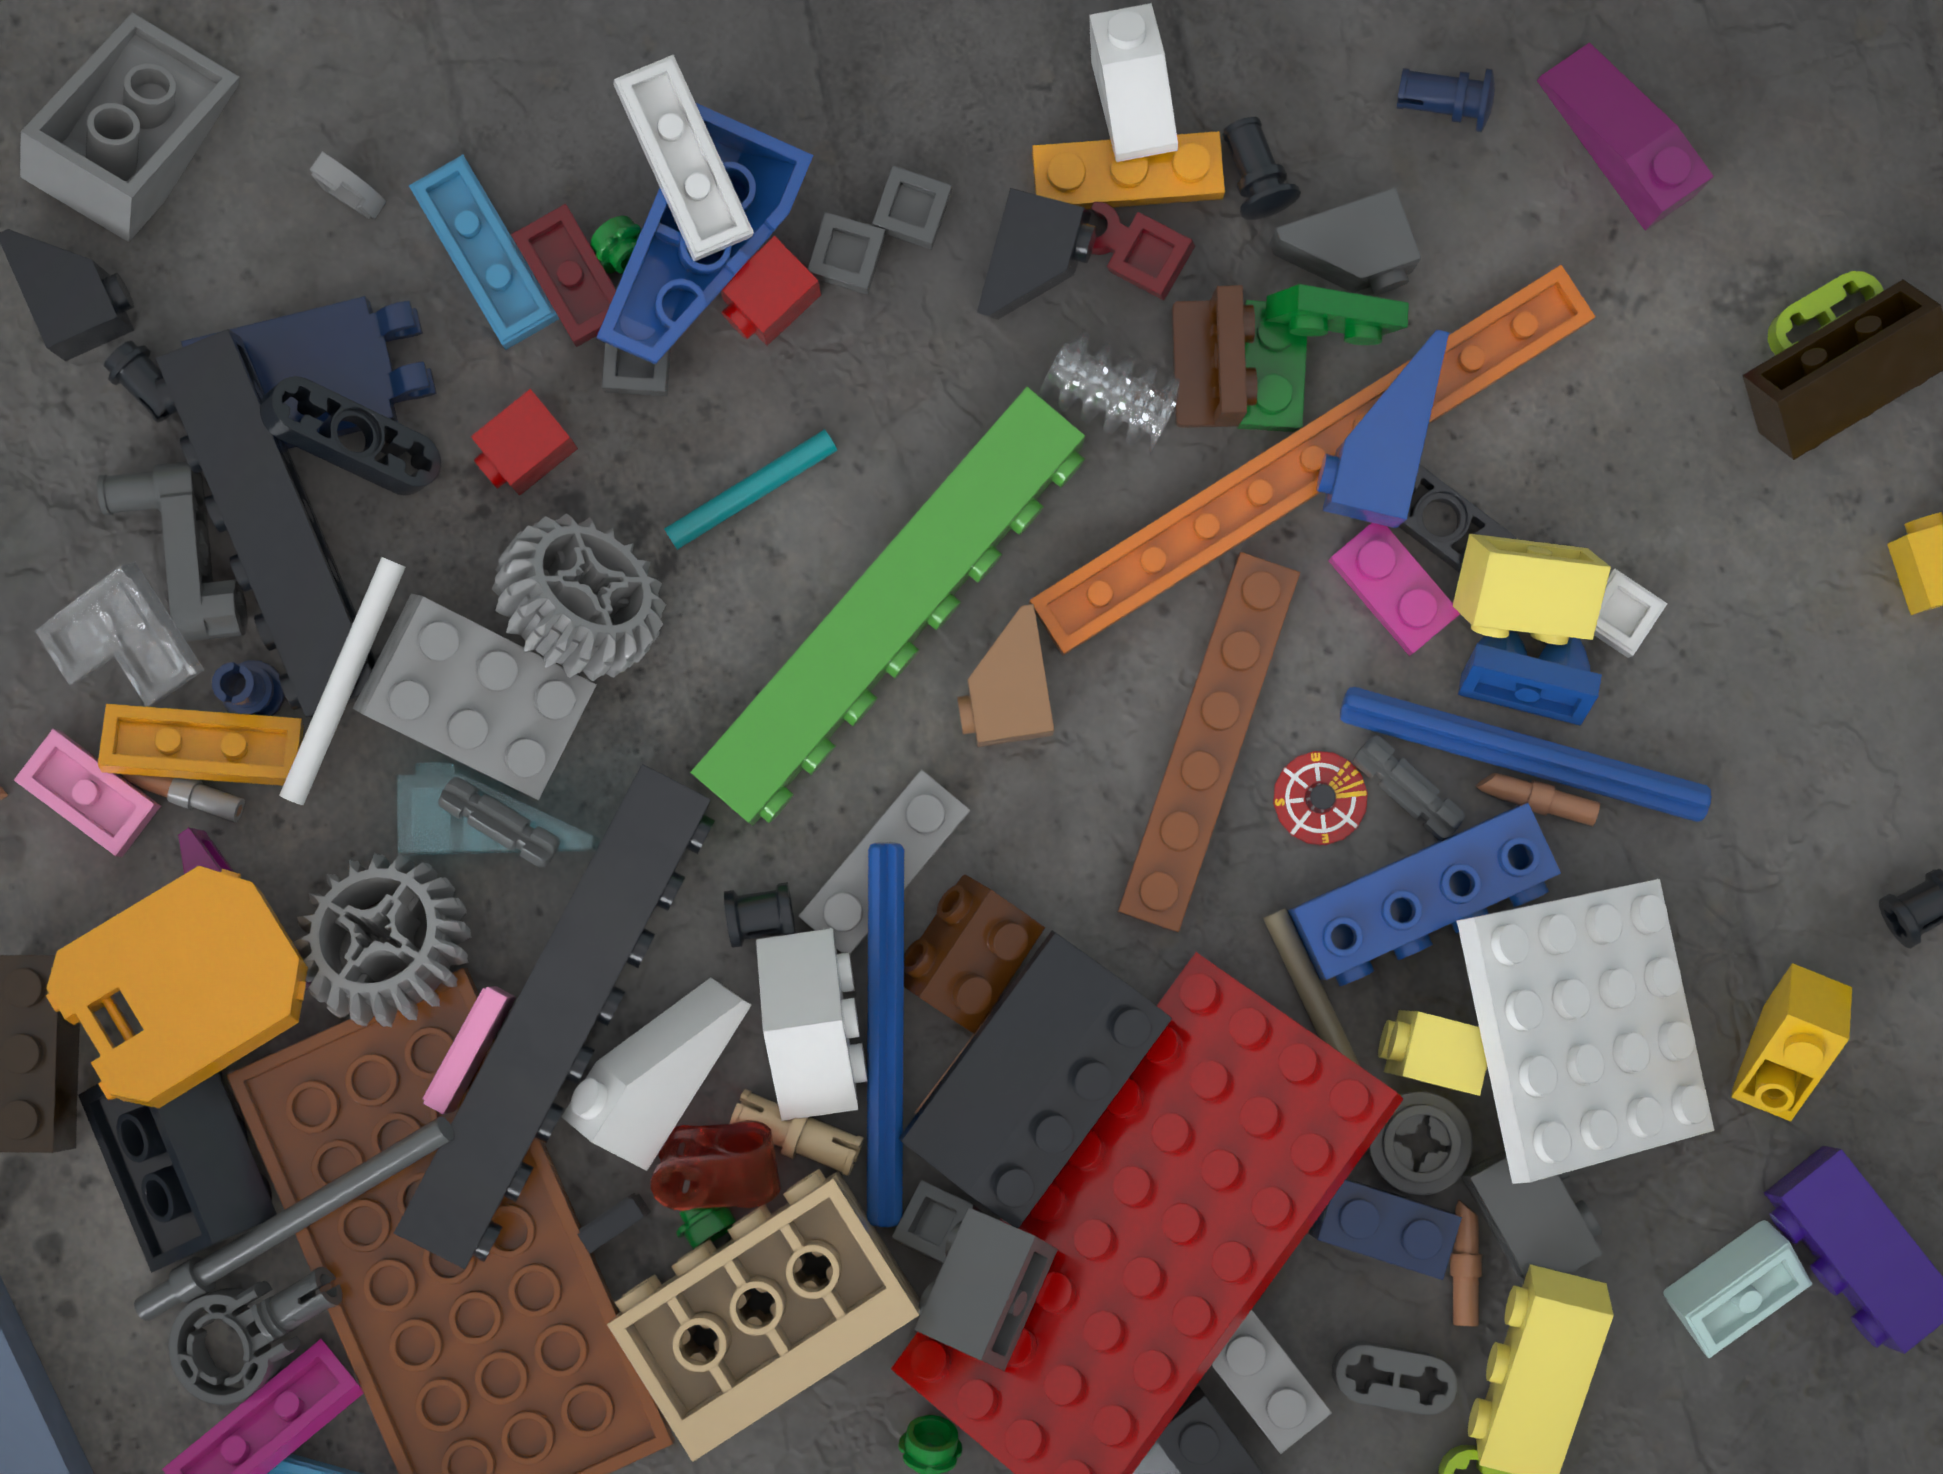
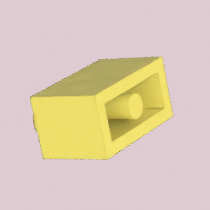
(1530, 589)
(1434, 1051)

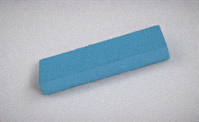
(484, 252)

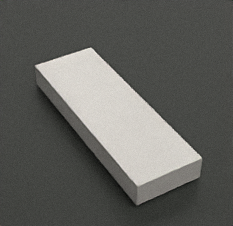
(683, 157)

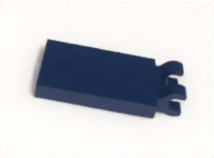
(342, 351)

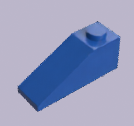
(1380, 458)

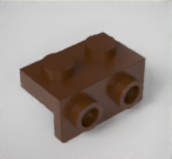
(1211, 359)
(969, 952)

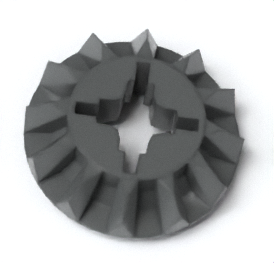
(1436, 1169)

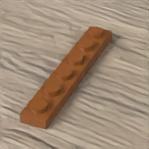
(1208, 742)

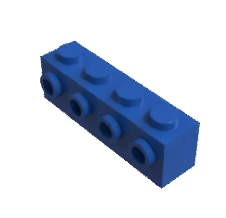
(1423, 893)

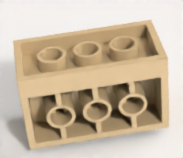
(758, 1355)

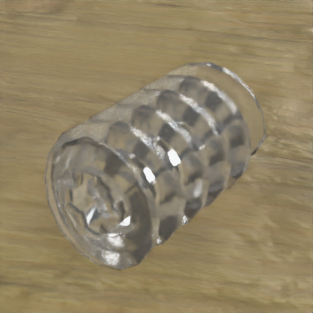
(1111, 391)

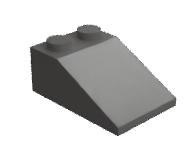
(125, 126)

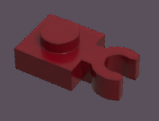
(1143, 252)

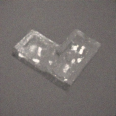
(126, 622)

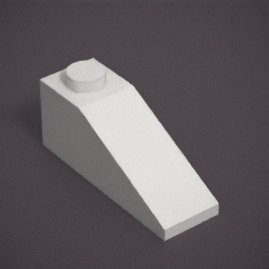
(652, 1076)

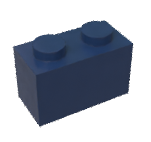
(1389, 1228)

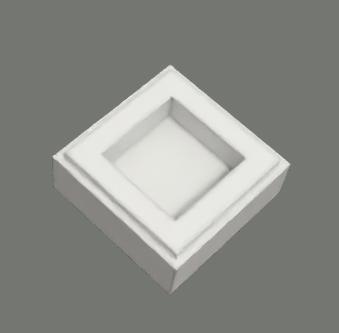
(1626, 613)

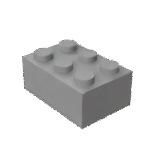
(474, 696)

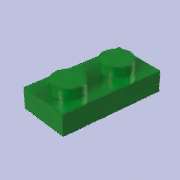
(1319, 310)
(1280, 375)

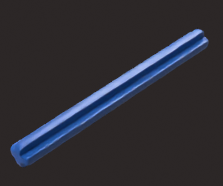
(1525, 754)
(885, 1033)

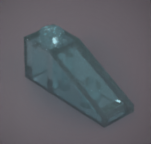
(433, 831)

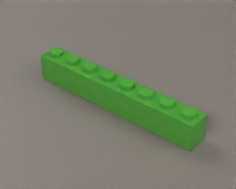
(890, 607)

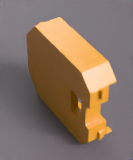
(199, 971)

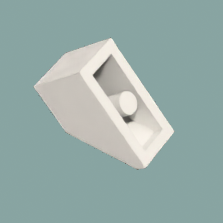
(1133, 82)

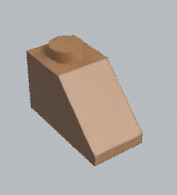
(1009, 688)

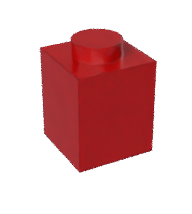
(769, 293)
(522, 444)

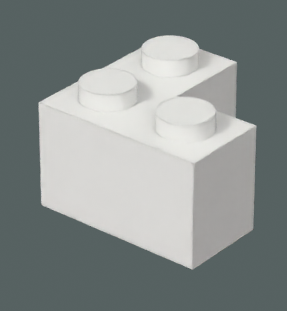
(810, 1024)

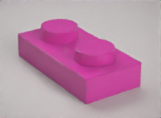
(1394, 587)

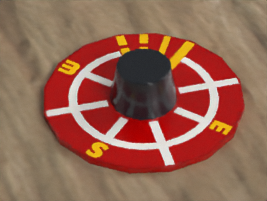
(1320, 798)

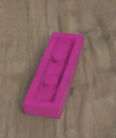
(273, 1418)

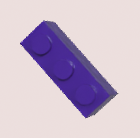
(1859, 1249)

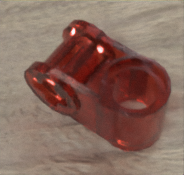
(722, 1162)

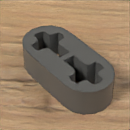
(1392, 1393)

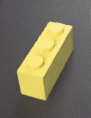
(1540, 1372)

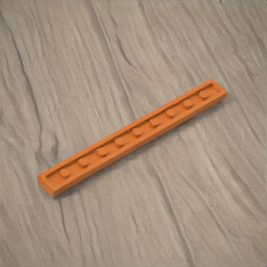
(1289, 471)

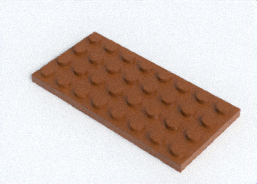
(458, 1364)

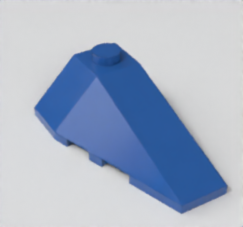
(662, 283)

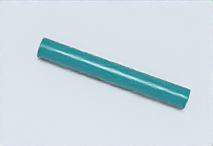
(750, 489)

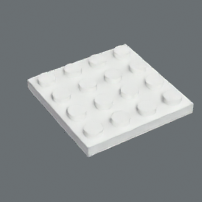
(1585, 1029)

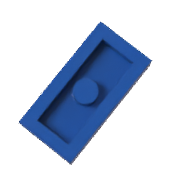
(1551, 686)

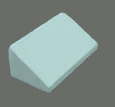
(1737, 1287)

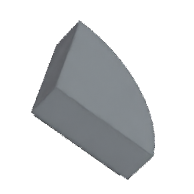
(346, 186)

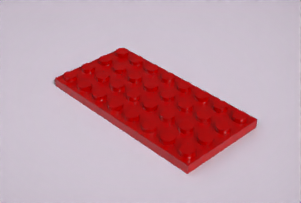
(1164, 1231)

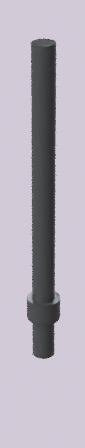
(199, 1275)

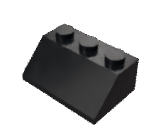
(180, 1170)

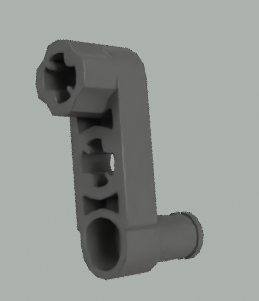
(196, 603)

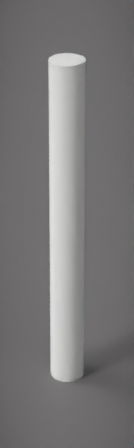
(342, 681)

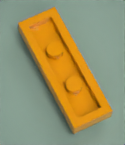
(1089, 173)
(198, 744)

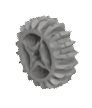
(572, 607)
(403, 896)

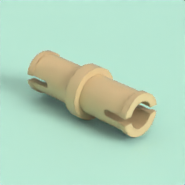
(802, 1135)

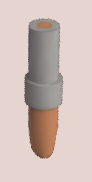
(192, 794)

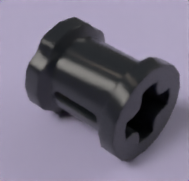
(1915, 910)
(759, 914)

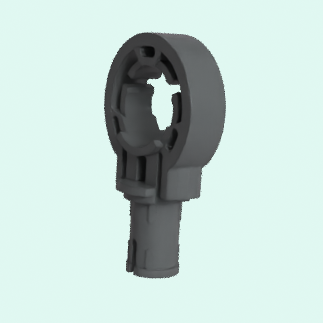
(255, 1326)

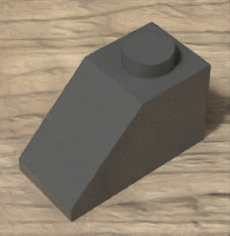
(1353, 244)

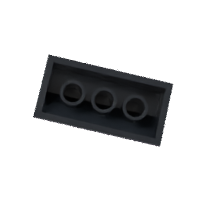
(1034, 1079)

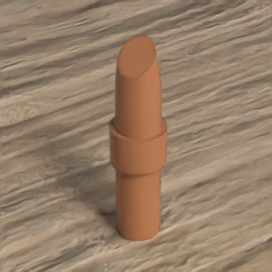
(1541, 798)
(1466, 1268)

